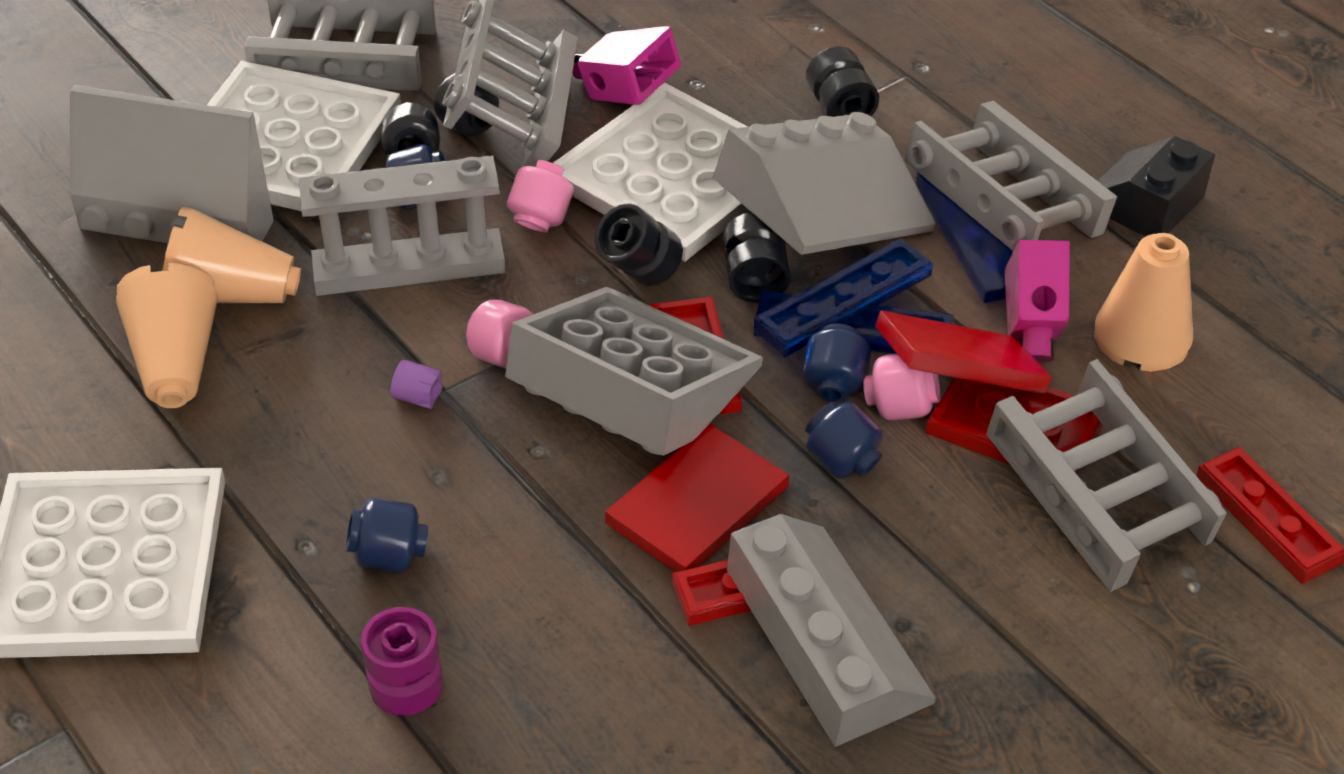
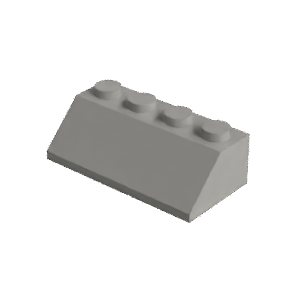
(825, 627)

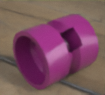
(402, 660)

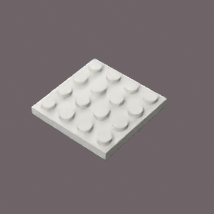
(305, 123)
(662, 162)
(107, 561)

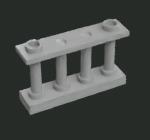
(350, 62)
(549, 82)
(1024, 155)
(405, 260)
(1081, 511)

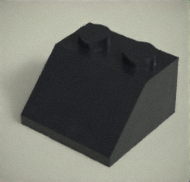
(1158, 184)

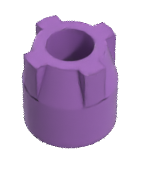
(416, 384)

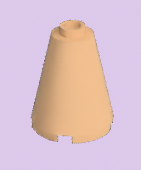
(238, 263)
(1149, 307)
(168, 328)

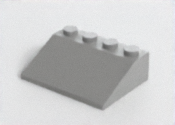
(151, 156)
(823, 182)
(628, 367)

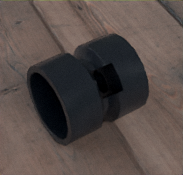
(841, 83)
(638, 244)
(755, 258)

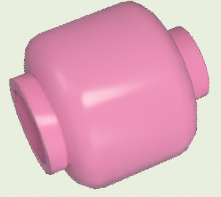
(540, 196)
(491, 328)
(900, 391)

